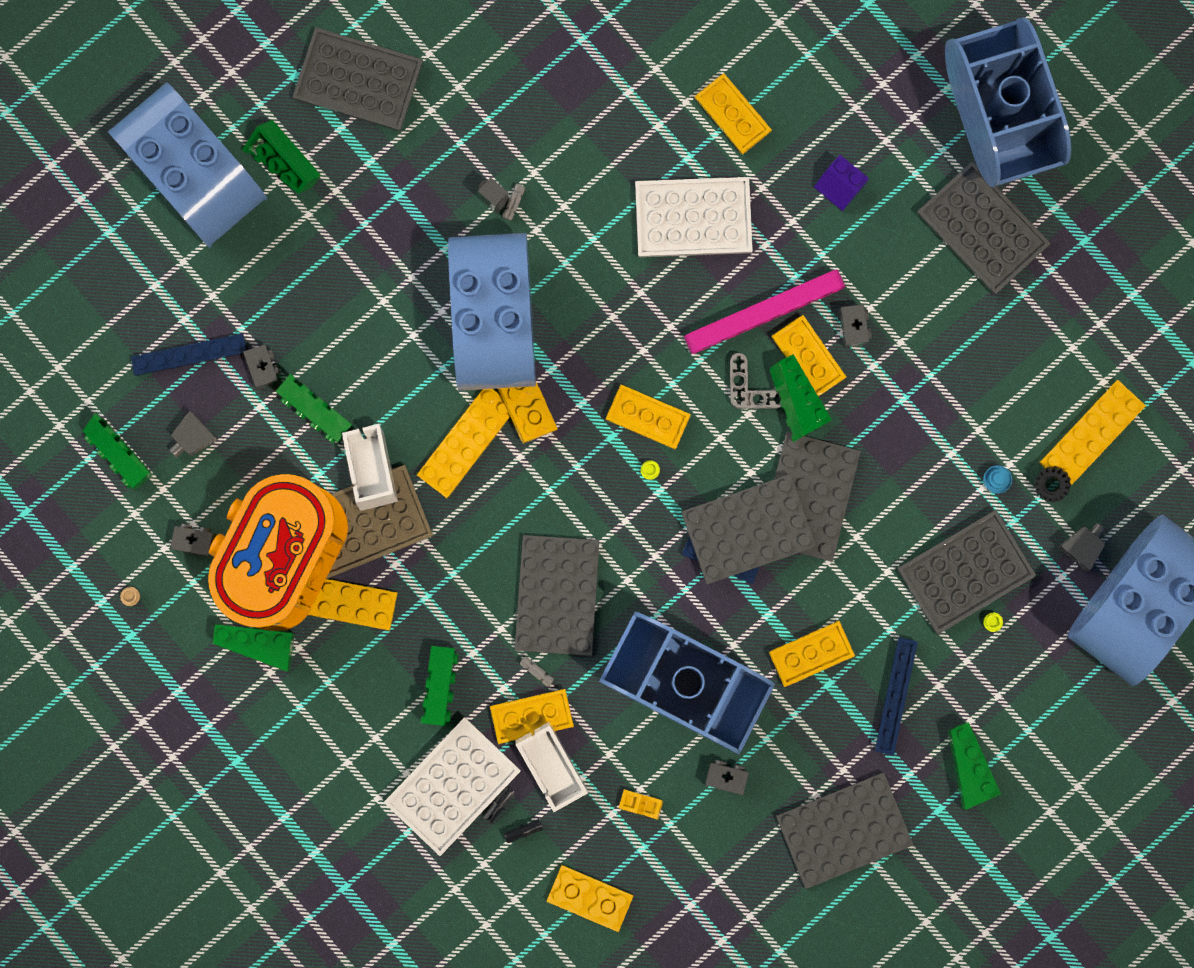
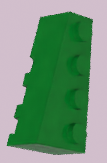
(798, 398)
(314, 409)
(262, 645)
(439, 686)
(972, 771)

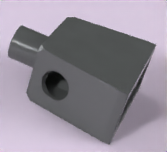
(191, 436)
(1084, 546)

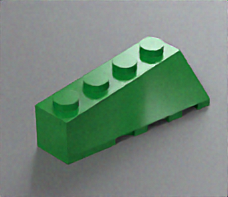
(281, 156)
(117, 452)

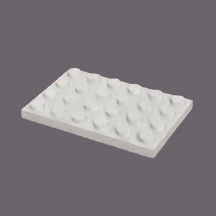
(693, 217)
(452, 786)

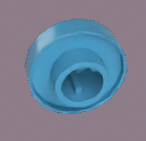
(997, 479)

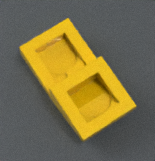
(641, 804)

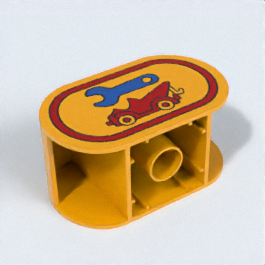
(277, 544)

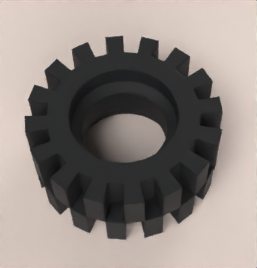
(1052, 495)

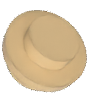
(130, 596)

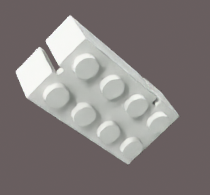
(369, 467)
(551, 767)

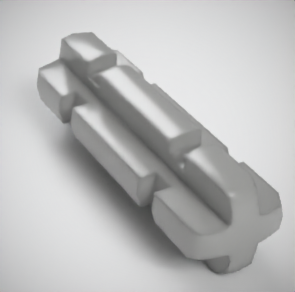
(513, 202)
(536, 671)

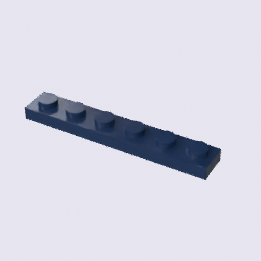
(188, 354)
(895, 696)

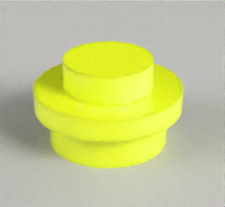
(650, 470)
(993, 622)

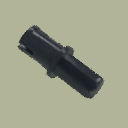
(499, 804)
(523, 831)

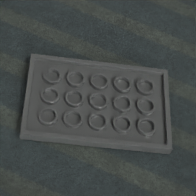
(358, 79)
(983, 228)
(823, 483)
(748, 529)
(966, 572)
(557, 595)
(844, 830)

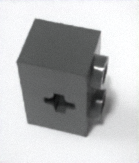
(493, 195)
(851, 336)
(254, 359)
(181, 541)
(715, 780)

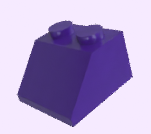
(841, 183)

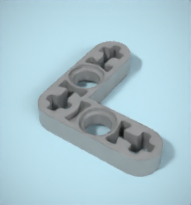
(748, 395)

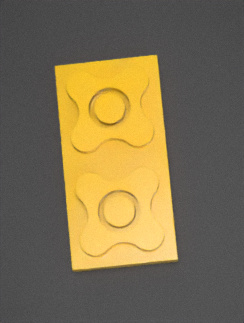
(733, 113)
(811, 353)
(528, 412)
(648, 417)
(811, 654)
(525, 715)
(590, 898)

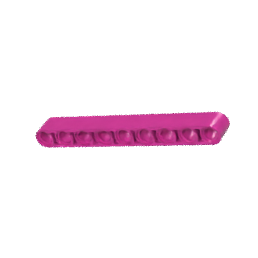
(764, 311)

